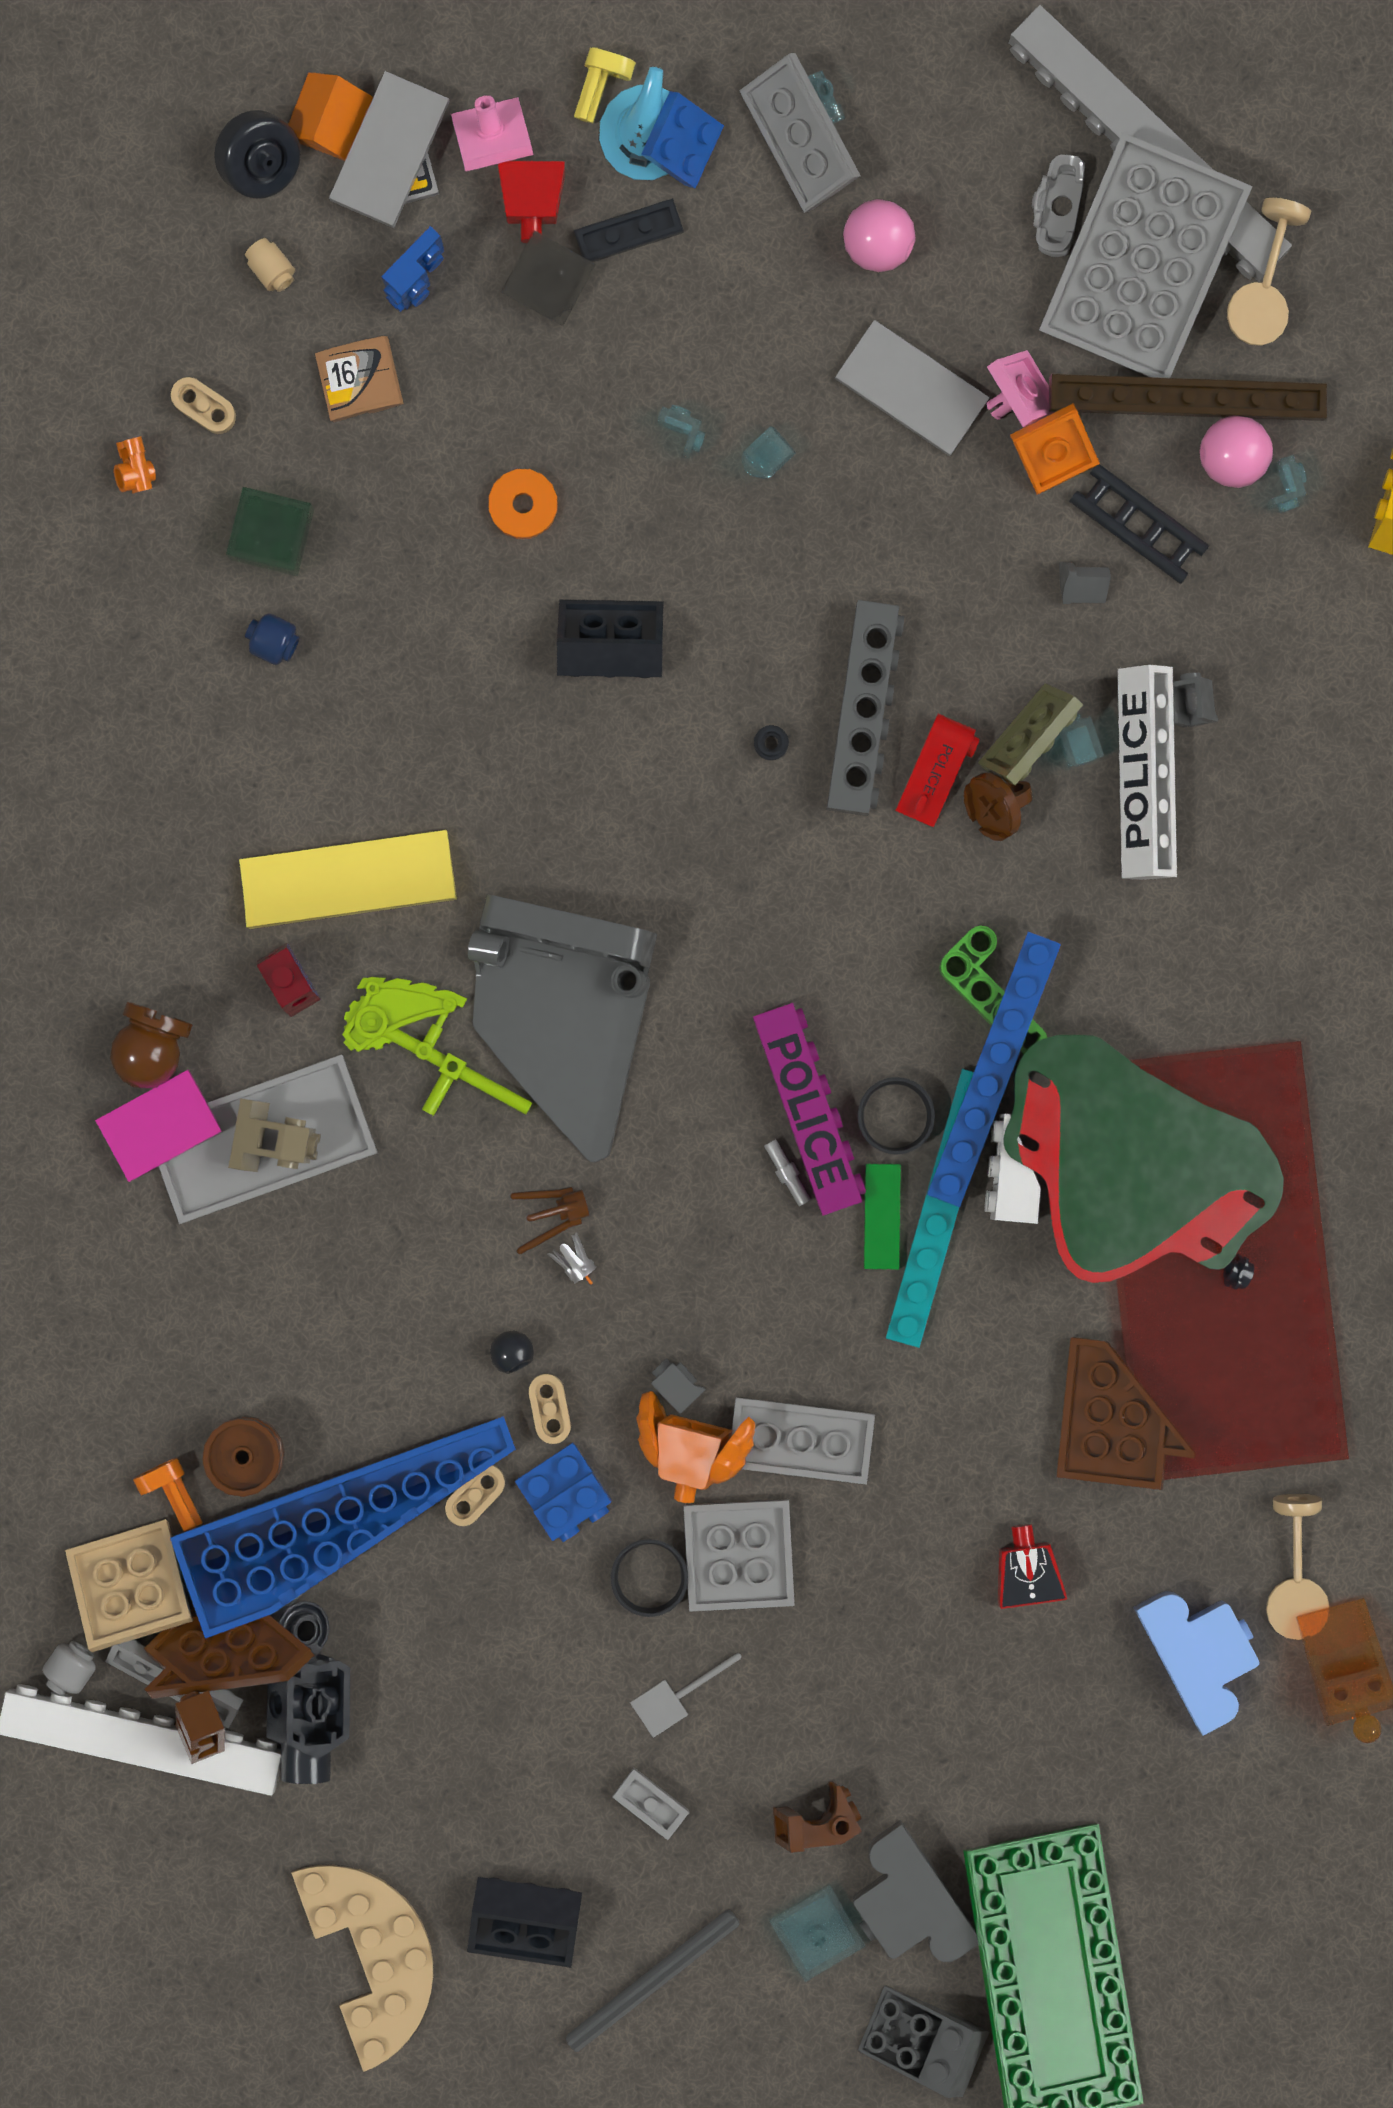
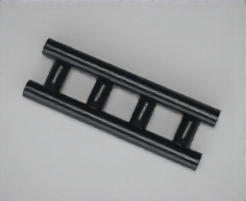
(1117, 526)

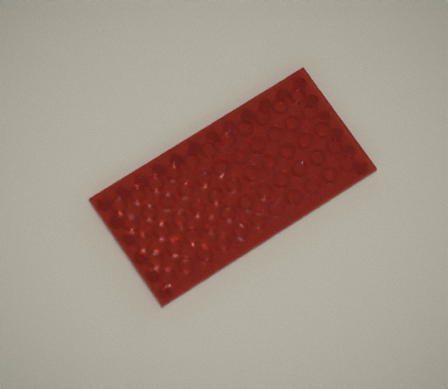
(1256, 1366)

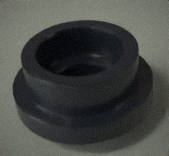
(771, 731)

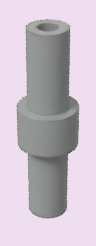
(787, 1172)

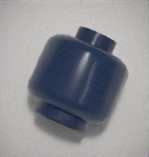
(272, 639)

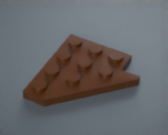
(1113, 1423)
(232, 1659)

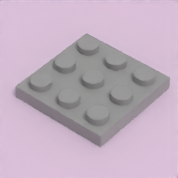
(739, 1555)

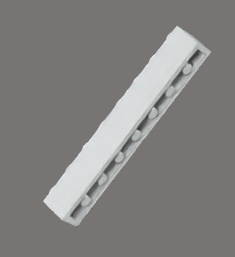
(135, 1740)

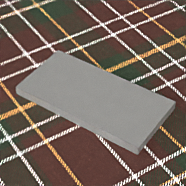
(318, 1093)

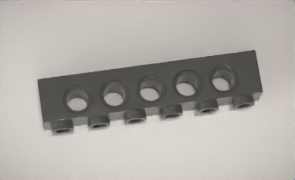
(868, 618)

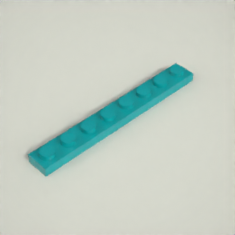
(927, 1249)

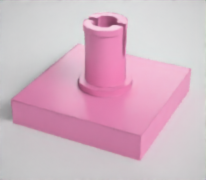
(491, 133)
(1022, 389)

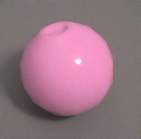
(879, 235)
(1236, 451)

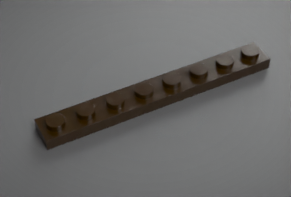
(1188, 397)

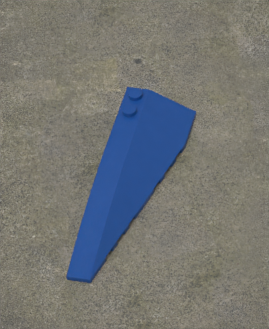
(288, 1545)

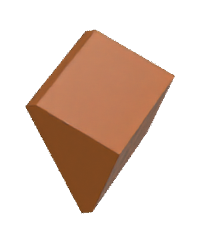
(329, 114)

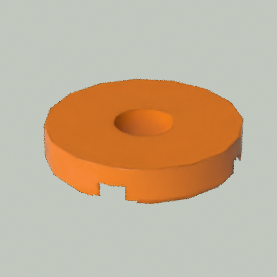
(523, 524)

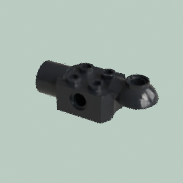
(313, 1707)

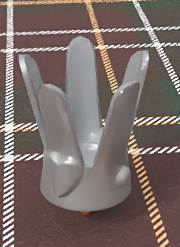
(576, 1265)

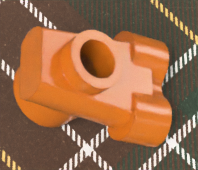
(135, 471)

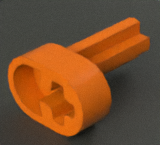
(169, 1478)

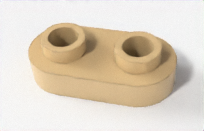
(203, 406)
(549, 1408)
(476, 1495)

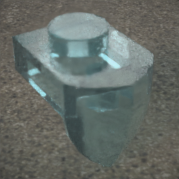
(766, 454)

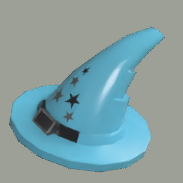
(629, 124)

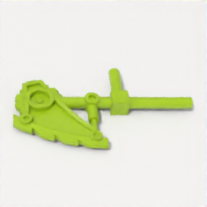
(398, 1004)

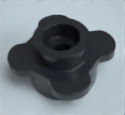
(1238, 1273)

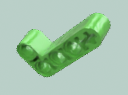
(973, 973)

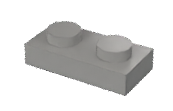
(650, 1803)

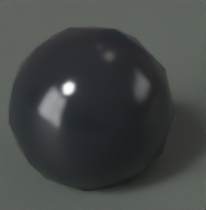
(511, 1351)

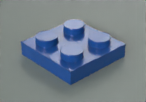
(682, 139)

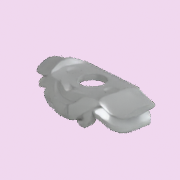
(1066, 180)

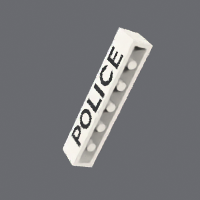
(1147, 772)

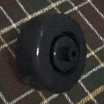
(257, 154)

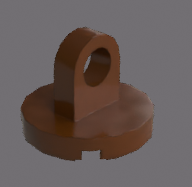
(996, 804)

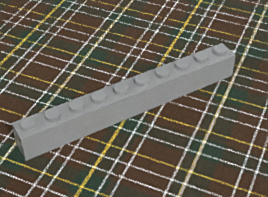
(1115, 109)

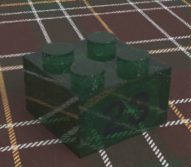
(270, 531)

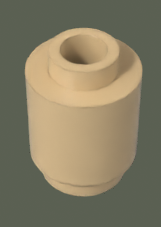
(270, 265)

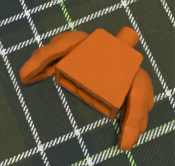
(689, 1450)

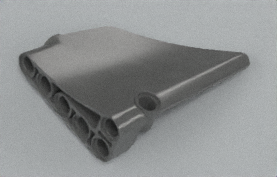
(560, 1011)

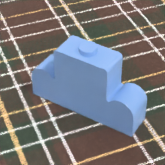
(1200, 1654)

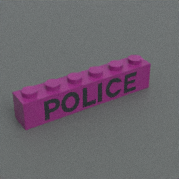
(807, 1108)

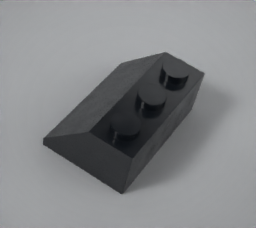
(610, 638)
(524, 1921)

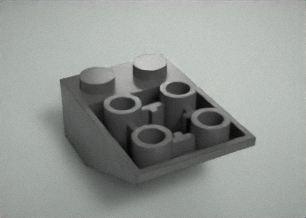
(923, 2042)

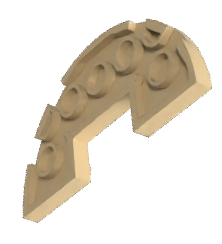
(390, 1947)

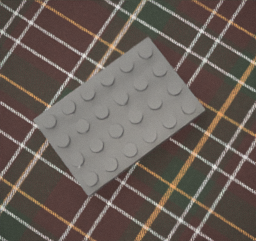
(1145, 257)

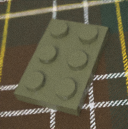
(1031, 734)

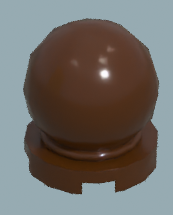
(147, 1048)

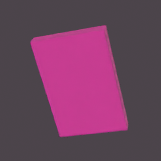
(158, 1125)

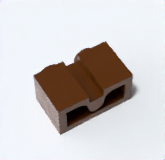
(199, 1726)

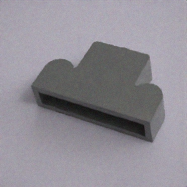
(910, 1901)

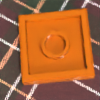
(1054, 449)

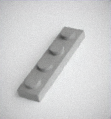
(134, 1661)

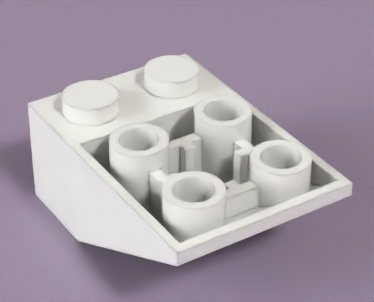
(1014, 1186)

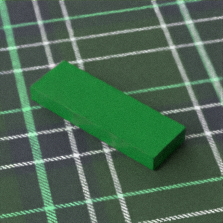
(882, 1216)

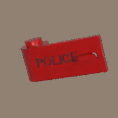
(937, 769)

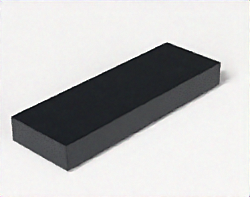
(629, 231)

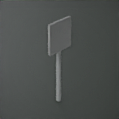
(661, 1707)

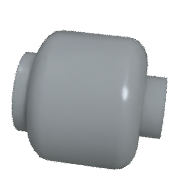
(69, 1668)

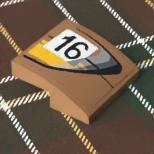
(359, 378)

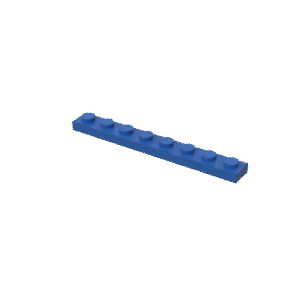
(993, 1069)

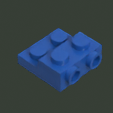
(407, 278)
(564, 1493)

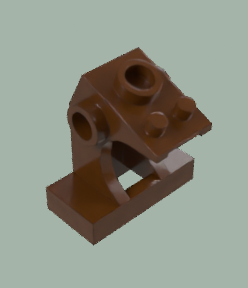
(796, 1833)

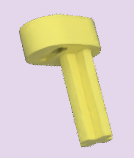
(600, 65)

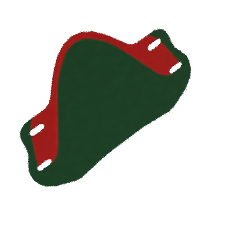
(1135, 1162)

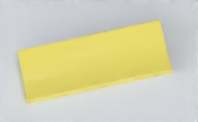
(347, 879)

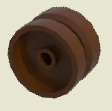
(264, 1452)

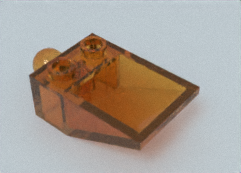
(1347, 1658)

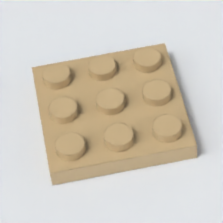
(128, 1586)

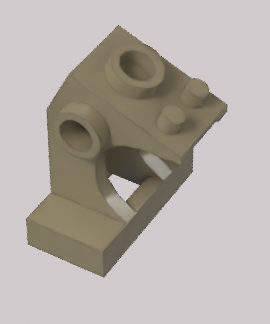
(294, 1141)

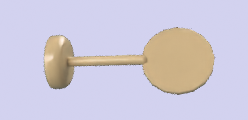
(1258, 310)
(1298, 1594)

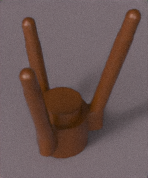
(570, 1207)

